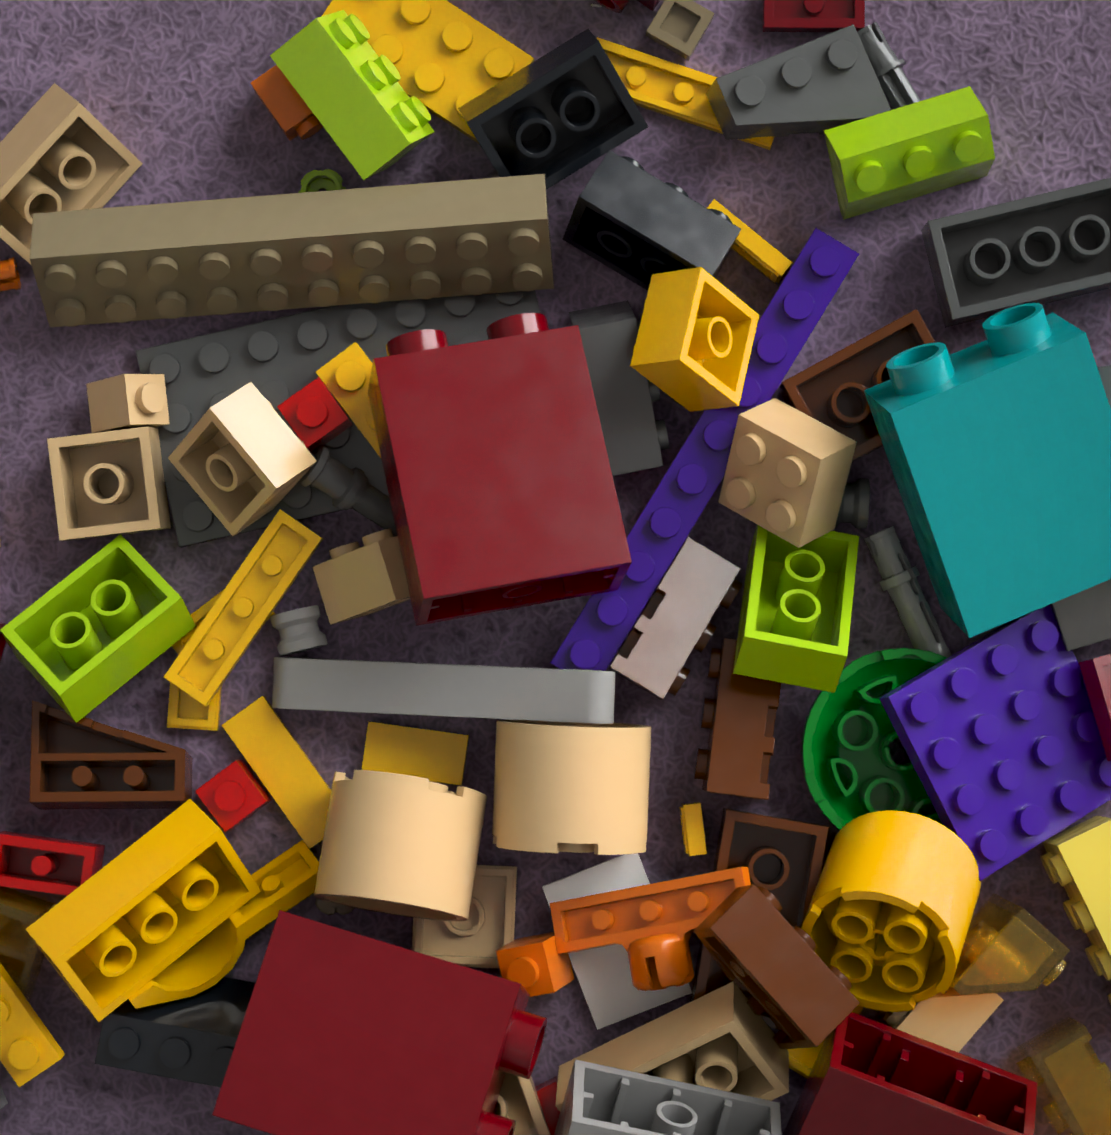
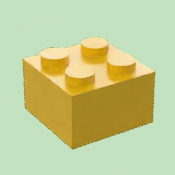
(695, 339)

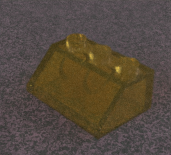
(1007, 951)

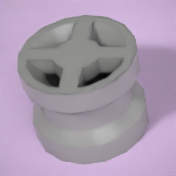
(298, 630)

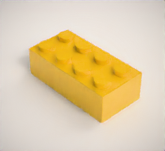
(144, 909)

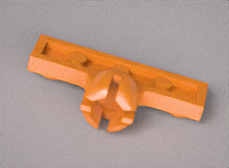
(649, 923)

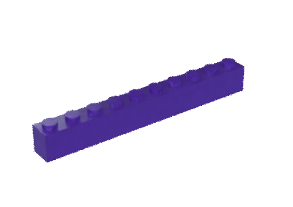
(705, 456)

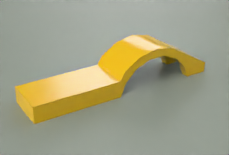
(282, 886)

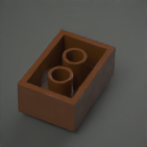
(836, 385)

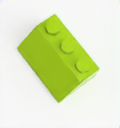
(910, 152)

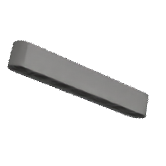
(444, 690)

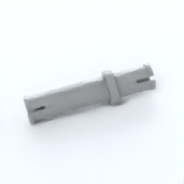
(906, 591)

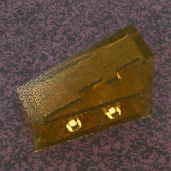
(1070, 1078)

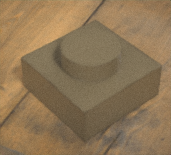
(680, 26)

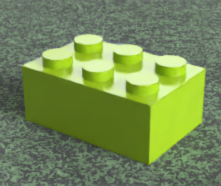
(353, 92)
(797, 610)
(98, 628)

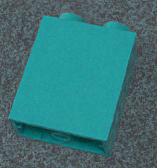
(1002, 465)

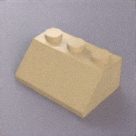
(57, 163)

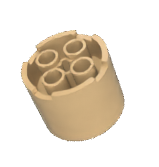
(571, 787)
(400, 845)

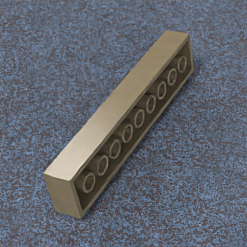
(293, 250)

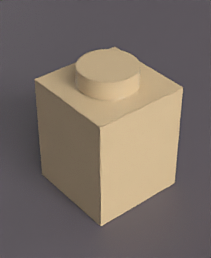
(128, 402)

